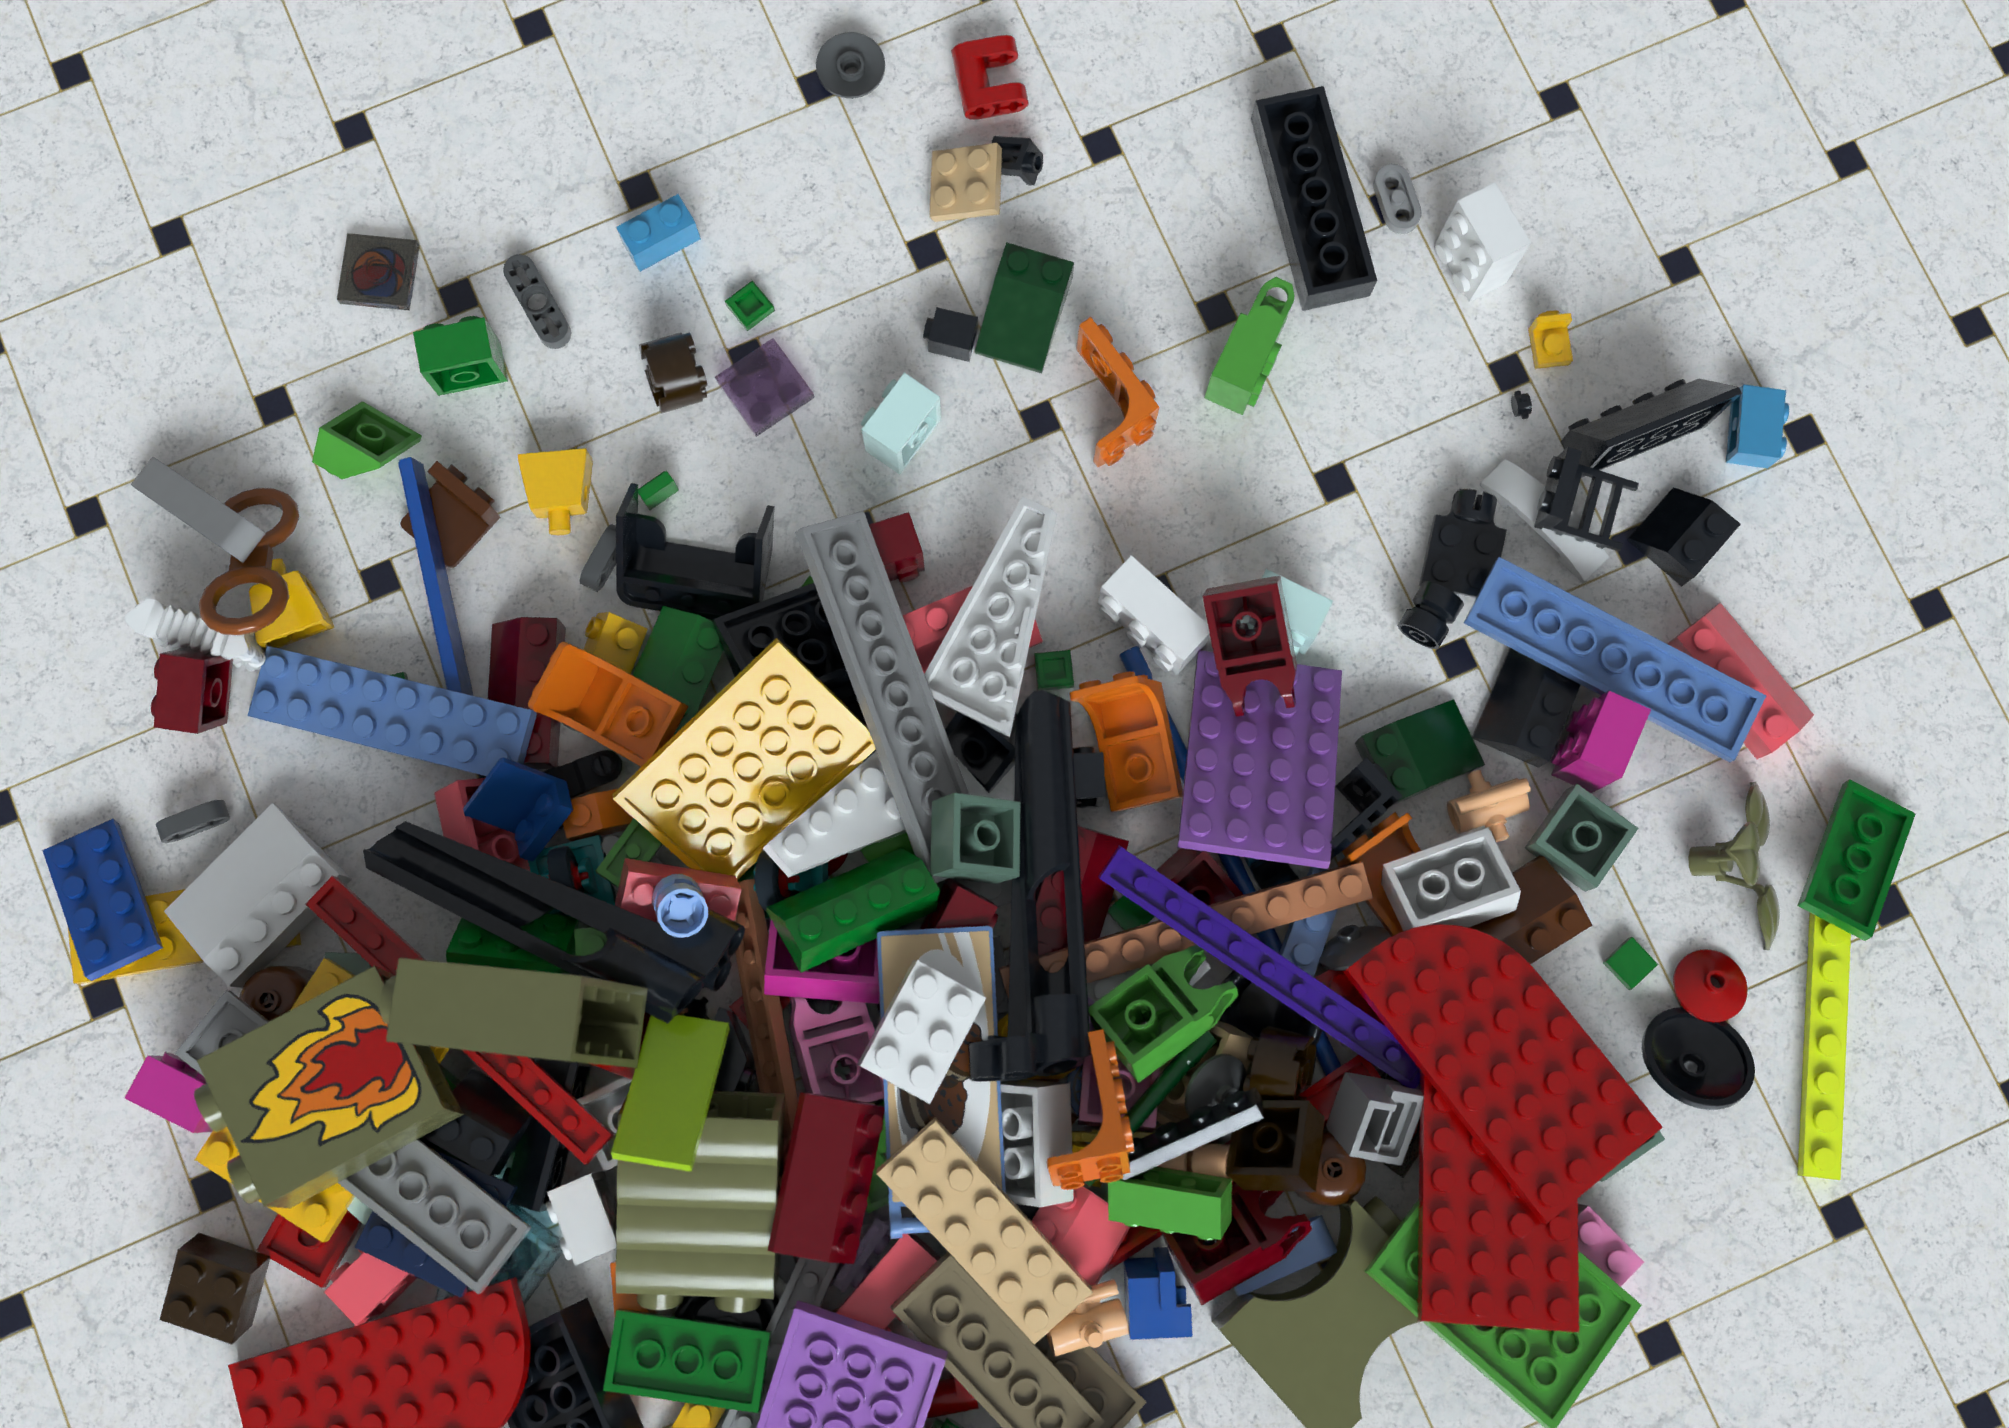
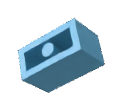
(658, 232)
(1757, 427)

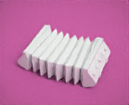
(186, 629)

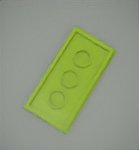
(671, 1092)

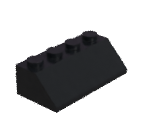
(1526, 709)
(539, 1155)

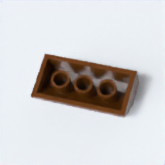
(1545, 913)

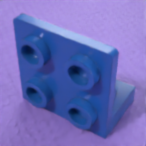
(522, 803)

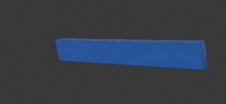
(435, 576)

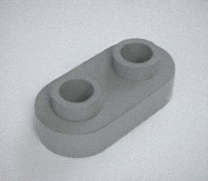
(1397, 201)

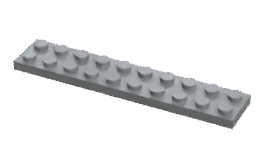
(883, 671)
(408, 1188)

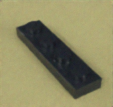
(1197, 1130)

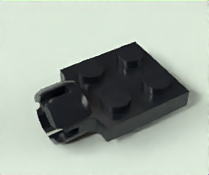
(1464, 544)

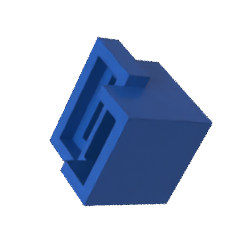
(1153, 1301)

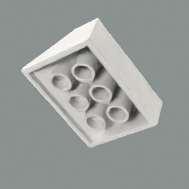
(253, 897)

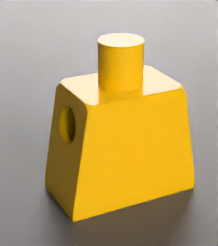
(557, 485)
(302, 615)

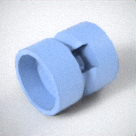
(679, 905)

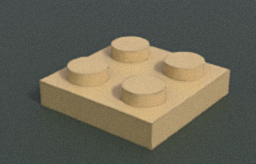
(965, 182)

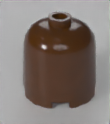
(280, 985)
(1344, 1186)

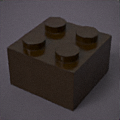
(1279, 1149)
(214, 1288)

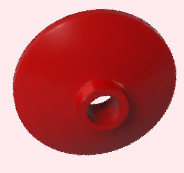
(1697, 993)

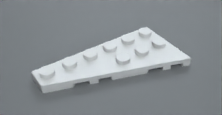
(988, 643)
(846, 819)

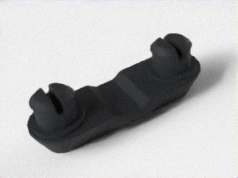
(588, 771)

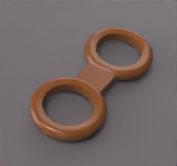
(254, 569)

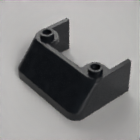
(686, 576)

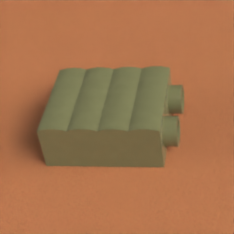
(710, 1225)

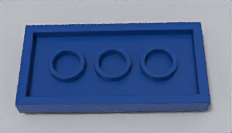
(102, 899)

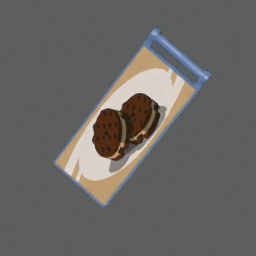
(962, 1106)

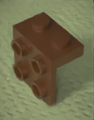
(459, 513)

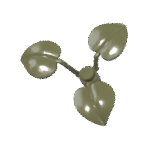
(1744, 851)

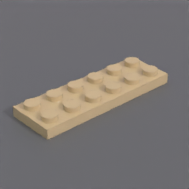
(984, 1230)

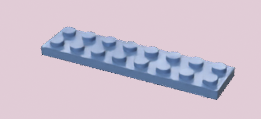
(1615, 657)
(389, 712)

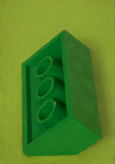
(681, 658)
(854, 907)

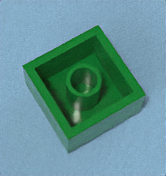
(460, 355)

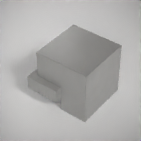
(1375, 1117)

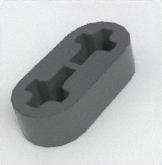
(600, 561)
(192, 821)

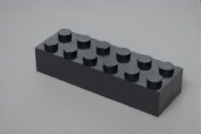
(1313, 198)

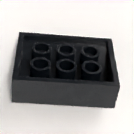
(1649, 422)
(796, 622)
(569, 1376)

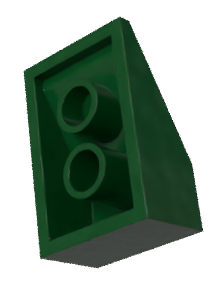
(1024, 307)
(1422, 749)

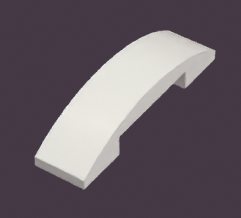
(1522, 493)

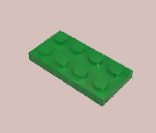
(1856, 860)
(687, 1360)

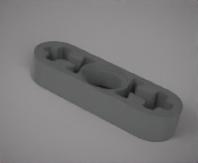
(537, 288)

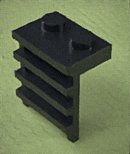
(1560, 493)
(1370, 795)

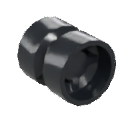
(1432, 611)

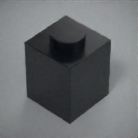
(951, 334)

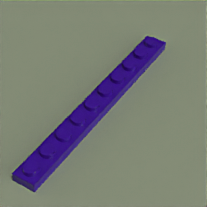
(1259, 964)

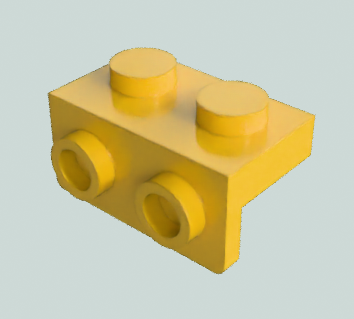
(614, 639)

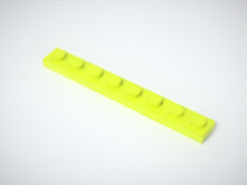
(1824, 1050)

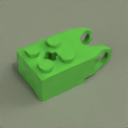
(1250, 351)
(1168, 1005)

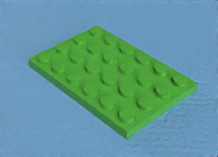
(1532, 1367)

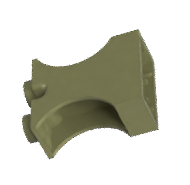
(1321, 1335)

